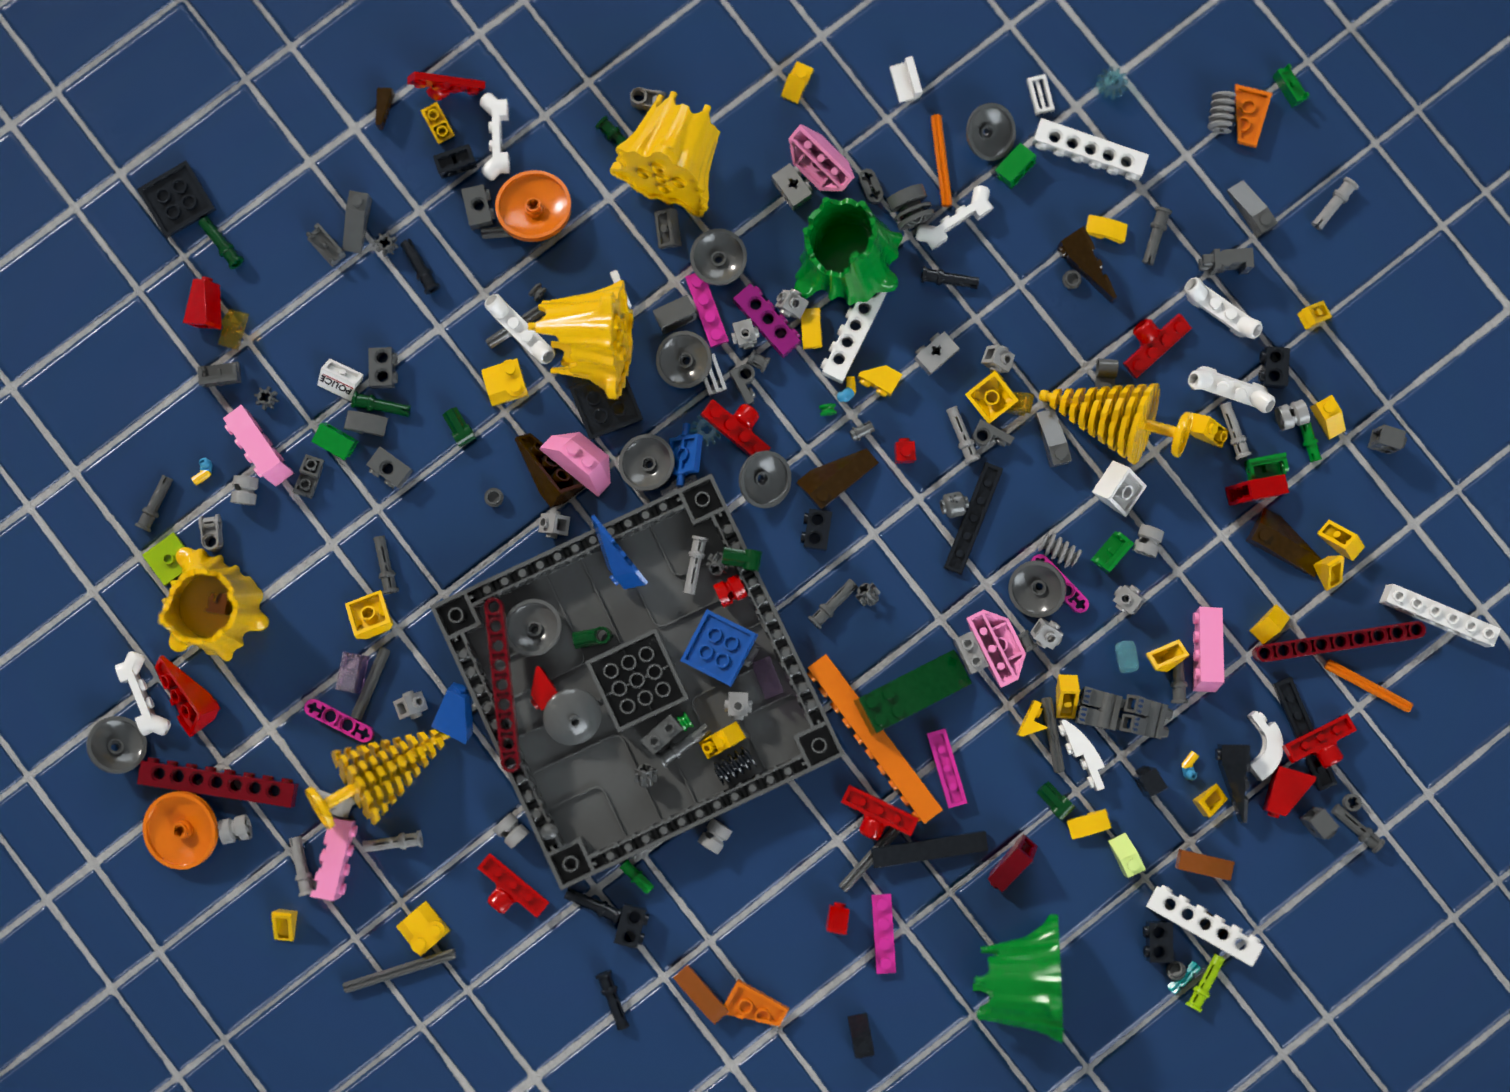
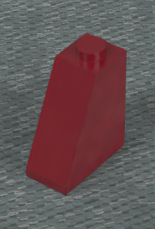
(1013, 863)

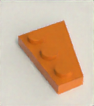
(1250, 113)
(753, 1004)

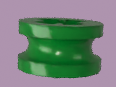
(828, 409)
(685, 721)

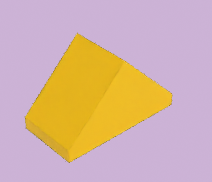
(1330, 571)
(1270, 624)
(1167, 656)
(1210, 800)
(284, 924)

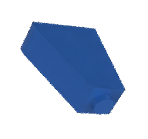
(455, 714)

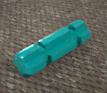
(1175, 986)

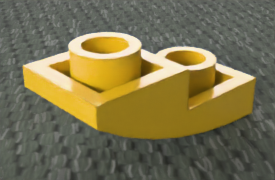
(437, 123)
(1106, 228)
(811, 328)
(1089, 824)

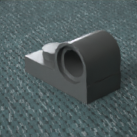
(1105, 372)
(741, 383)
(1001, 438)

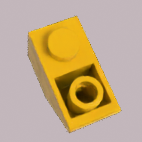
(881, 378)
(1208, 430)
(722, 740)

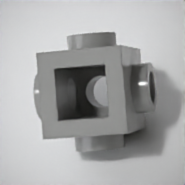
(791, 303)
(744, 327)
(998, 358)
(554, 524)
(1135, 599)
(1047, 633)
(742, 698)
(410, 705)

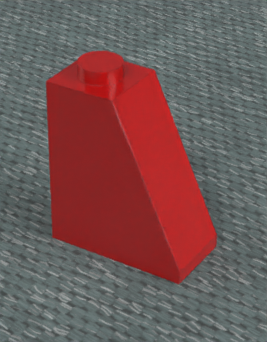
(204, 304)
(1257, 489)
(1286, 790)

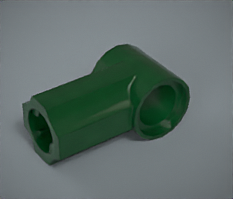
(460, 430)
(747, 558)
(590, 637)
(1058, 804)

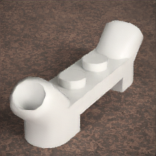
(500, 160)
(937, 235)
(1221, 309)
(519, 329)
(1250, 394)
(129, 672)

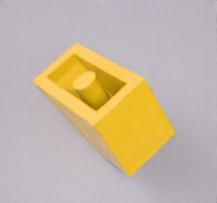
(1329, 416)
(1341, 539)
(1067, 696)

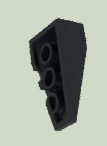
(1233, 764)

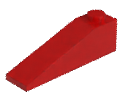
(192, 701)

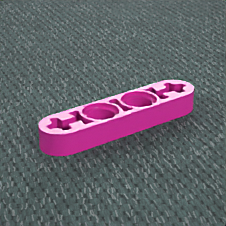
(1074, 590)
(338, 722)

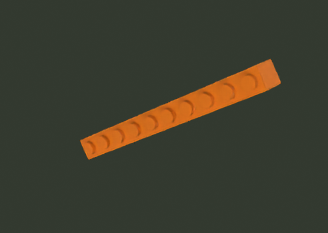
(878, 745)

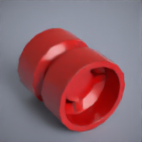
(730, 590)

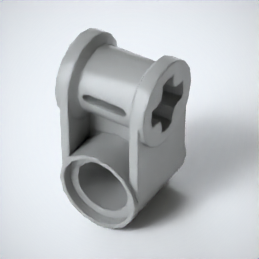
(648, 95)
(211, 528)

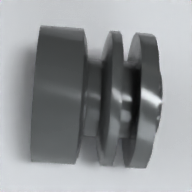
(910, 207)

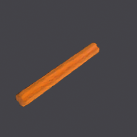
(941, 160)
(1368, 685)

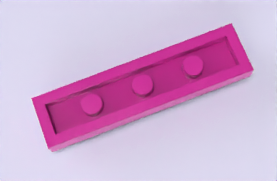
(707, 310)
(946, 768)
(883, 933)

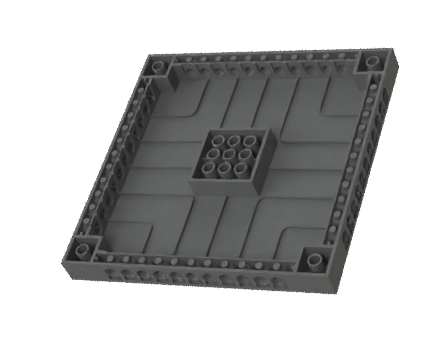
(637, 684)

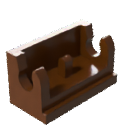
(222, 606)

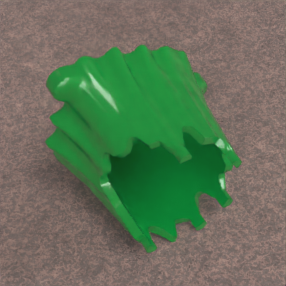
(847, 252)
(1025, 981)

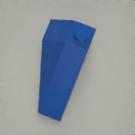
(617, 562)

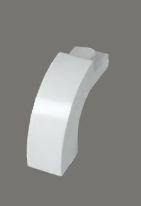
(1271, 749)

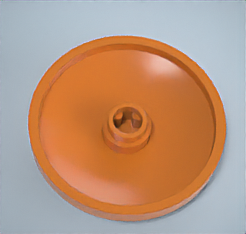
(533, 206)
(180, 830)

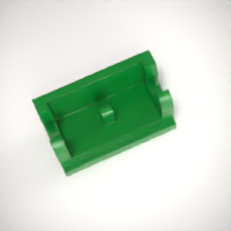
(1290, 86)
(1016, 165)
(334, 441)
(1266, 466)
(1112, 551)

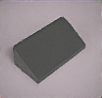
(667, 228)

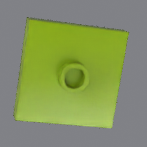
(163, 558)

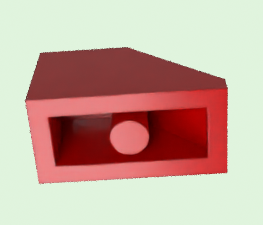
(542, 689)
(837, 918)

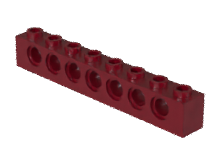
(149, 776)

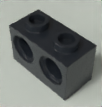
(455, 161)
(1279, 368)
(821, 530)
(1149, 781)
(627, 924)
(1165, 941)

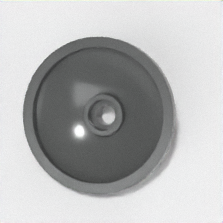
(998, 129)
(720, 244)
(672, 356)
(635, 460)
(774, 479)
(1031, 599)
(526, 617)
(569, 705)
(119, 732)

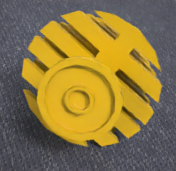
(1120, 417)
(372, 777)

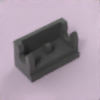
(325, 245)
(675, 314)
(219, 374)

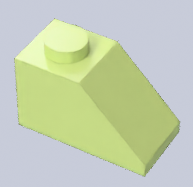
(1126, 855)

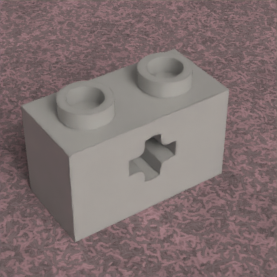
(793, 196)
(946, 348)
(970, 652)

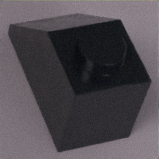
(861, 1035)

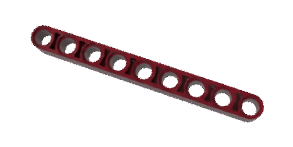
(1347, 641)
(498, 675)

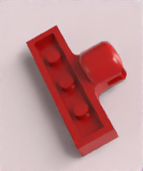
(442, 85)
(1154, 342)
(736, 426)
(1321, 742)
(878, 814)
(510, 888)

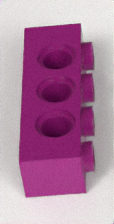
(754, 294)

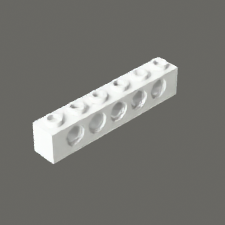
(1136, 159)
(839, 371)
(1440, 615)
(1247, 955)

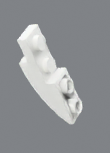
(1079, 745)

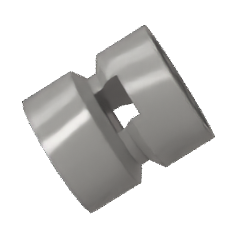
(1290, 415)
(244, 490)
(1148, 541)
(230, 829)
(511, 830)
(715, 836)

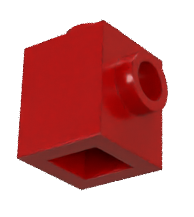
(904, 451)

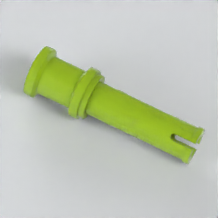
(1201, 991)

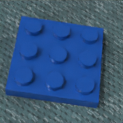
(719, 647)

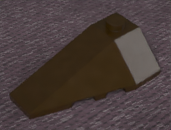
(1079, 253)
(834, 478)
(551, 480)
(1278, 539)

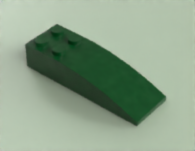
(912, 692)

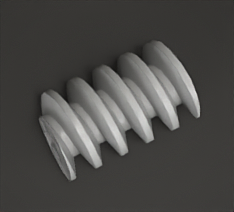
(1220, 110)
(1059, 550)

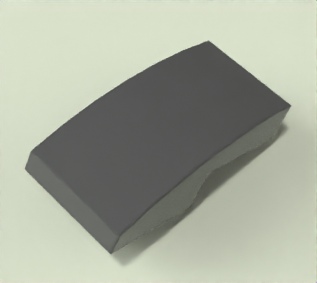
(365, 423)
(309, 476)

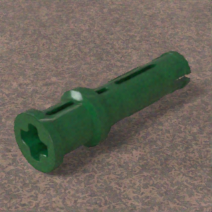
(610, 131)
(225, 249)
(371, 403)

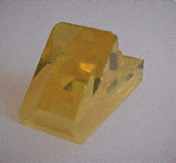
(233, 329)
(1023, 405)

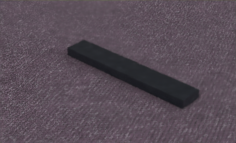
(973, 518)
(1301, 725)
(929, 849)

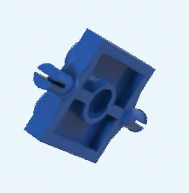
(687, 453)

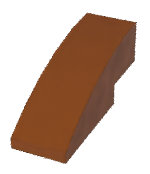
(1204, 864)
(701, 994)

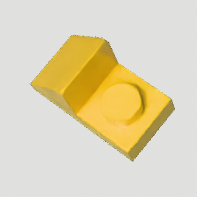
(797, 82)
(1314, 314)
(1029, 725)

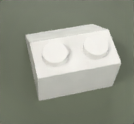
(1119, 488)

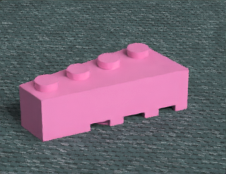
(257, 446)
(1208, 649)
(335, 859)

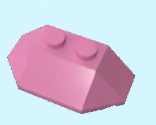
(819, 160)
(580, 459)
(999, 645)

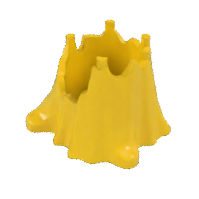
(670, 155)
(593, 334)
(189, 596)

